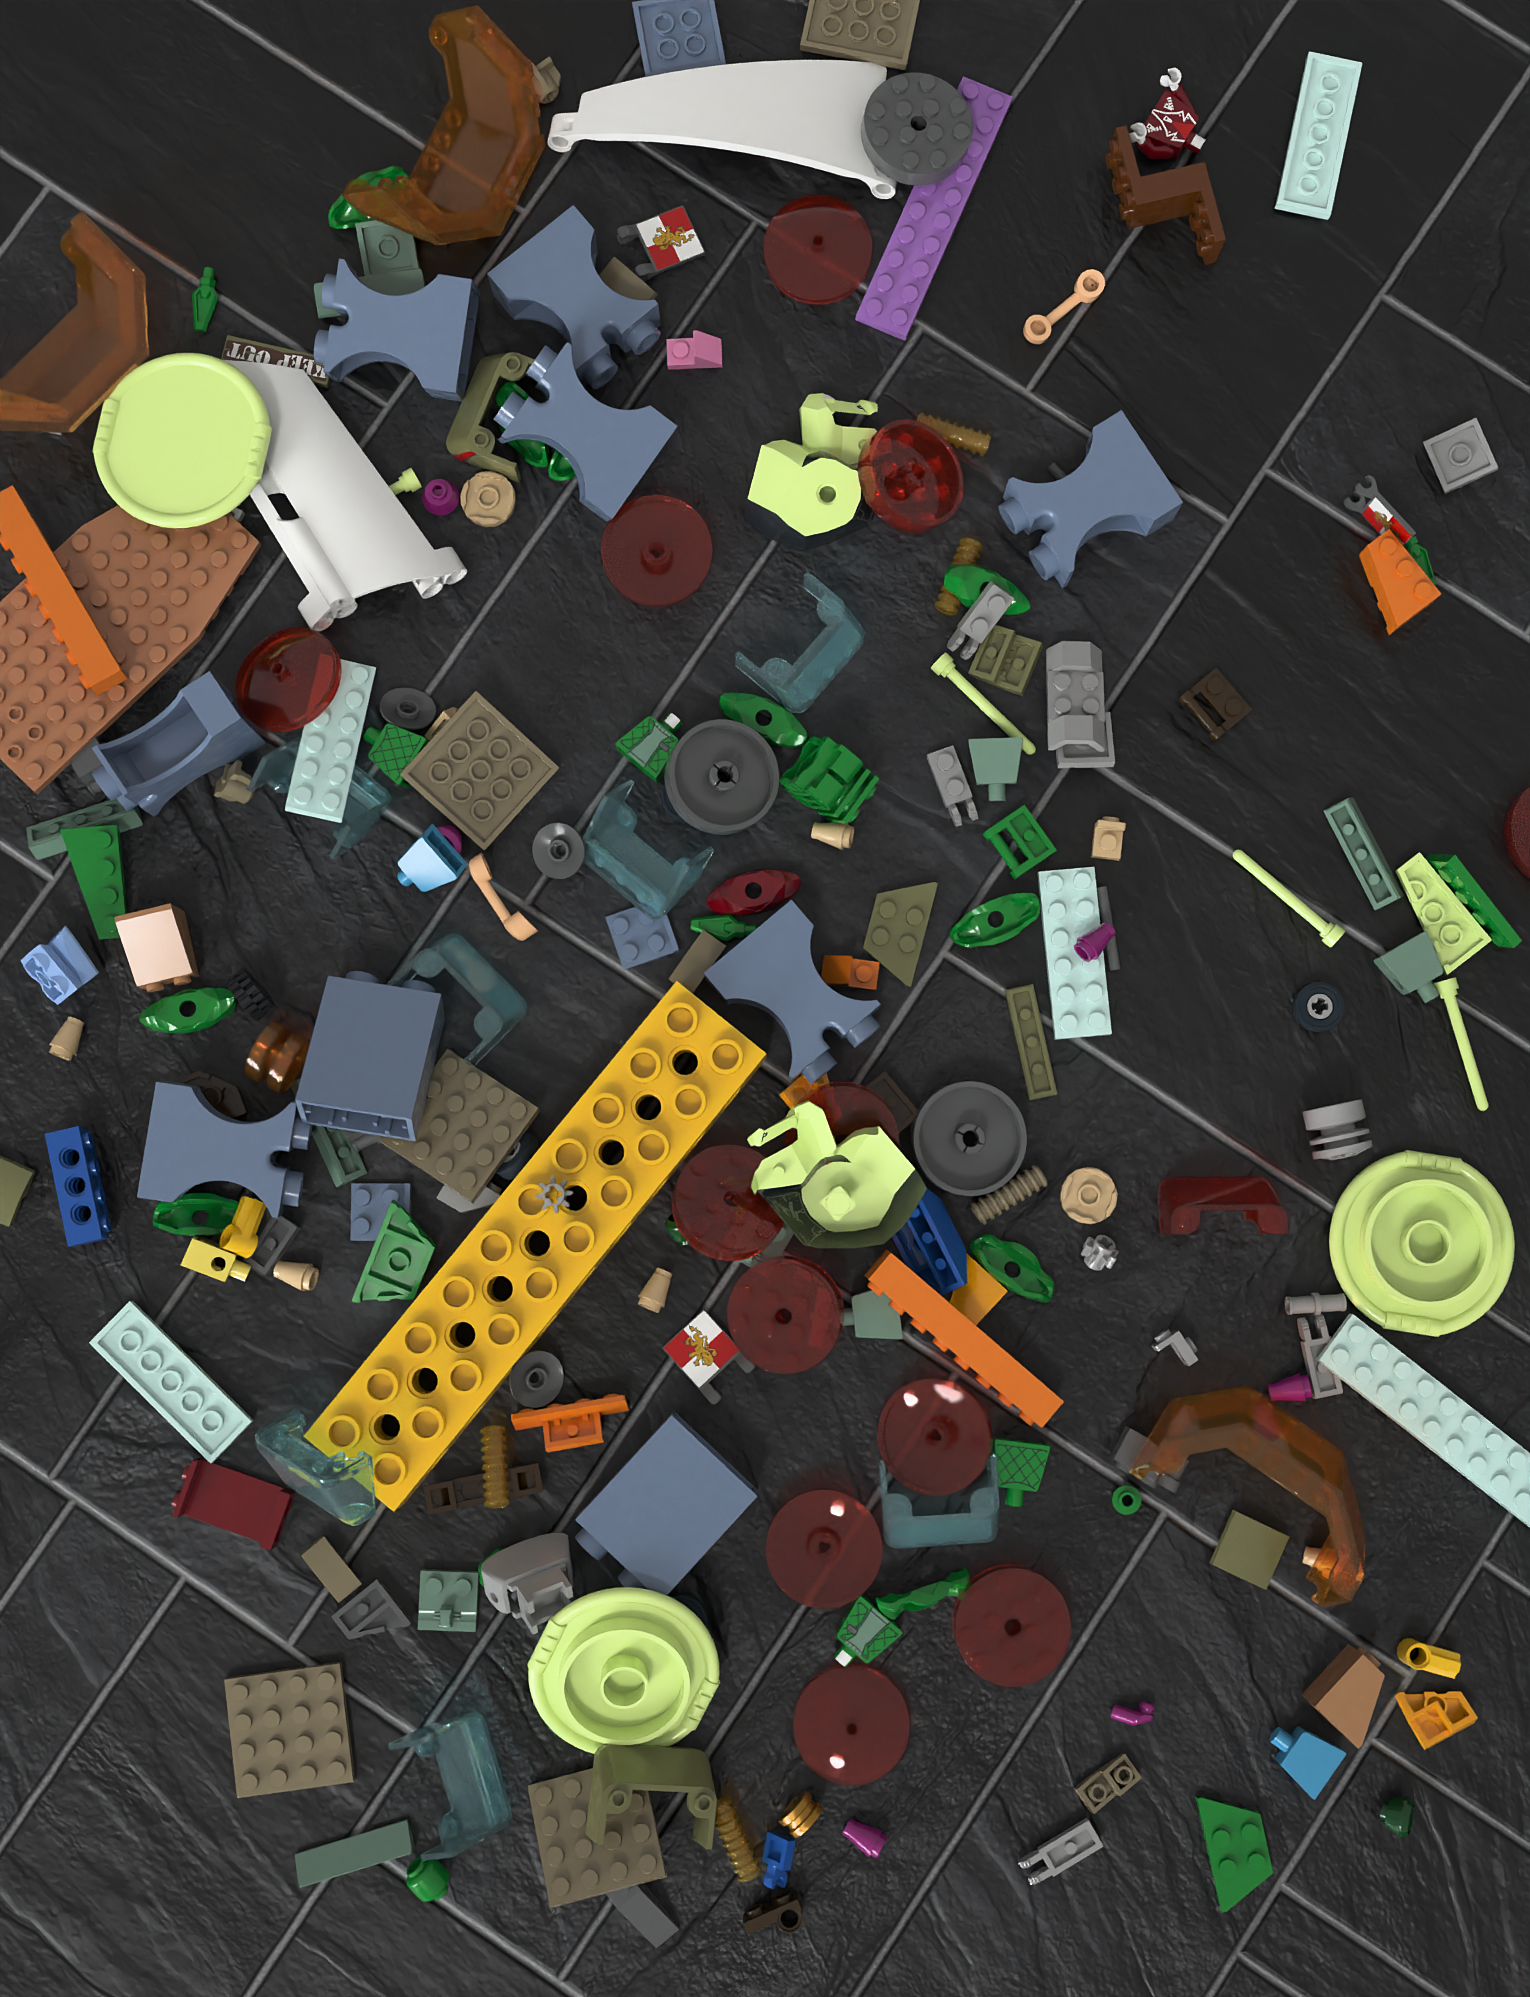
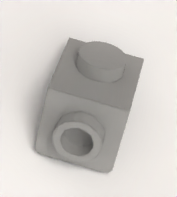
(1183, 1347)

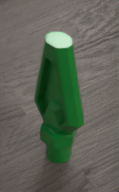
(204, 300)
(1421, 557)
(722, 926)

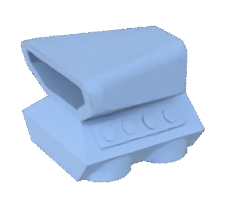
(60, 966)

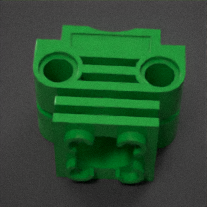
(829, 780)

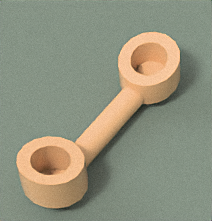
(1038, 327)
(516, 924)

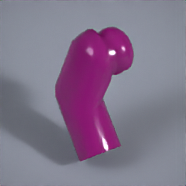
(1136, 1716)

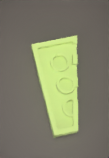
(1441, 913)

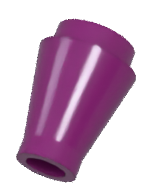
(1093, 943)
(1291, 1388)
(866, 1838)

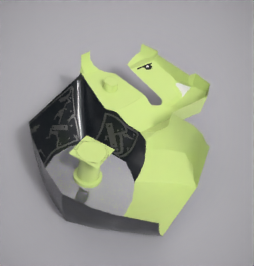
(813, 489)
(843, 1204)

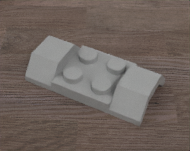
(1075, 695)

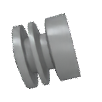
(1337, 1130)

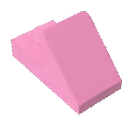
(694, 352)

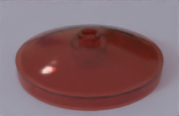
(812, 271)
(653, 526)
(288, 679)
(910, 1443)
(827, 1576)
(846, 1697)

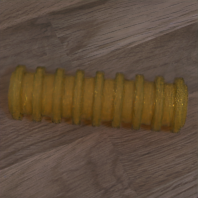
(958, 435)
(966, 554)
(495, 1466)
(735, 1841)

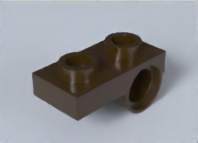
(763, 1916)

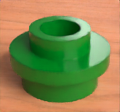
(1117, 1497)

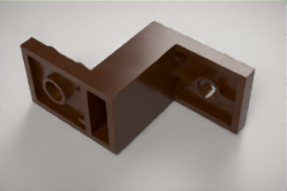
(1165, 196)

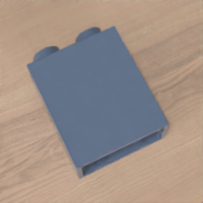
(371, 1056)
(664, 1507)

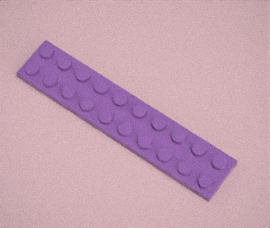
(930, 222)

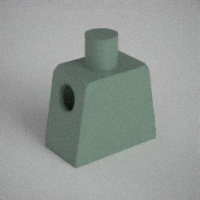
(996, 763)
(1412, 966)
(873, 1316)

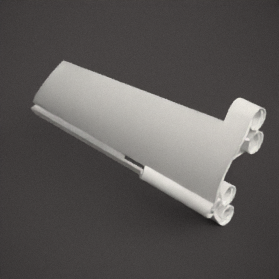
(349, 523)

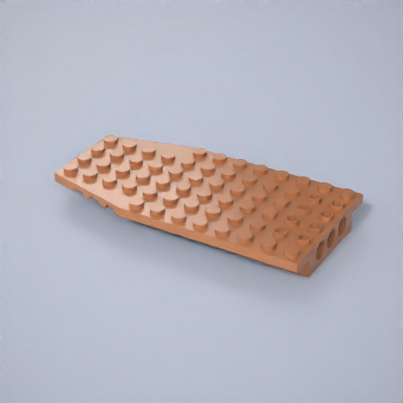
(151, 602)

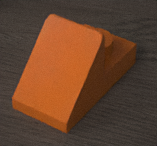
(850, 972)

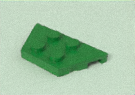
(396, 1259)
(1234, 1849)

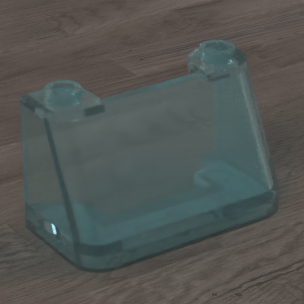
(334, 1483)

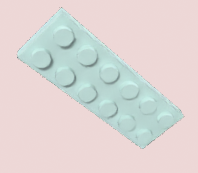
(1318, 135)
(331, 748)
(1075, 986)
(171, 1381)

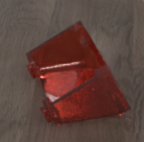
(1185, 1197)

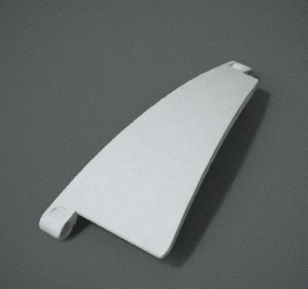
(765, 108)

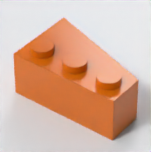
(1397, 580)

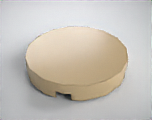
(488, 499)
(1088, 1195)

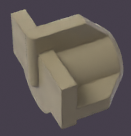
(546, 81)
(234, 784)

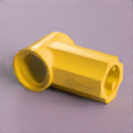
(241, 1234)
(1430, 1658)

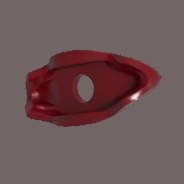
(732, 899)

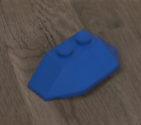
(933, 1246)

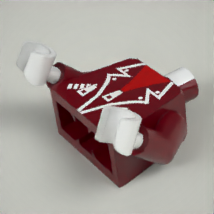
(1169, 124)

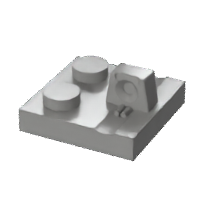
(1460, 455)
(1085, 755)

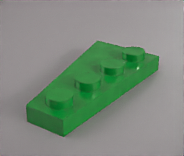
(100, 873)
(1474, 899)

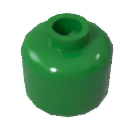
(427, 1879)

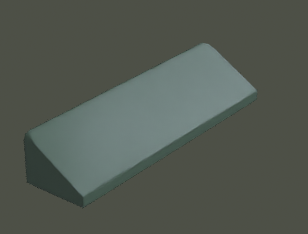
(391, 283)
(46, 838)
(1363, 853)
(337, 1151)
(354, 1853)

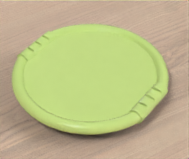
(182, 440)
(1421, 1243)
(623, 1670)

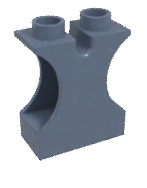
(558, 285)
(419, 330)
(601, 443)
(1110, 491)
(178, 746)
(777, 975)
(198, 1144)

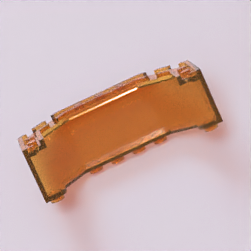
(478, 147)
(89, 347)
(1282, 1451)

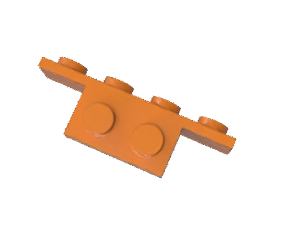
(572, 1423)

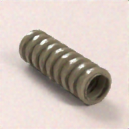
(1009, 1194)

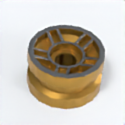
(800, 1814)

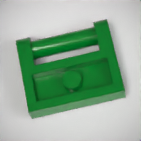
(1026, 835)

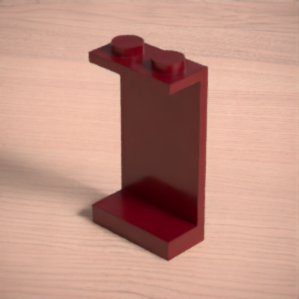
(233, 1501)

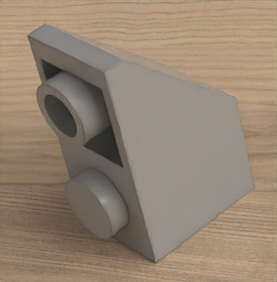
(486, 1198)

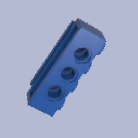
(67, 1177)

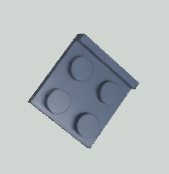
(640, 938)
(371, 1205)

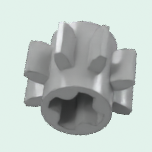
(548, 1189)
(1099, 1252)

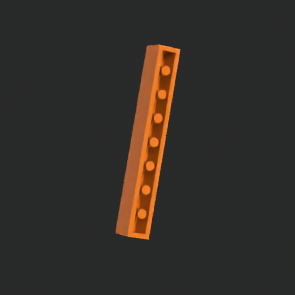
(56, 595)
(963, 1338)

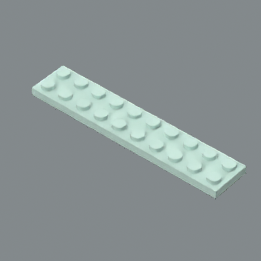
(1431, 1414)

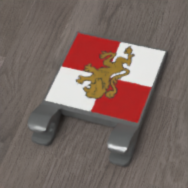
(666, 239)
(1379, 511)
(703, 1352)

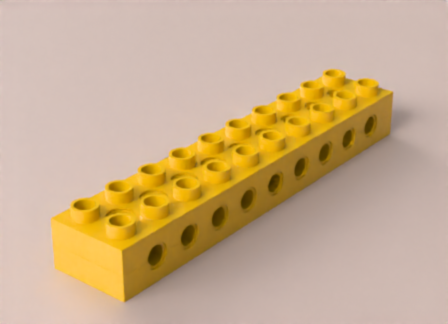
(500, 1245)

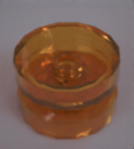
(277, 1057)

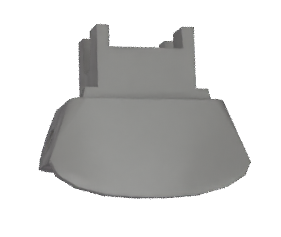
(538, 1571)

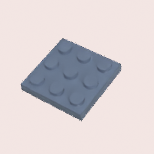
(678, 35)

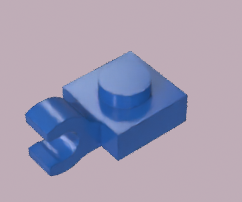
(779, 1856)

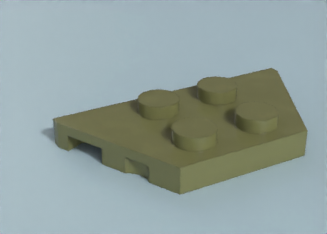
(899, 929)

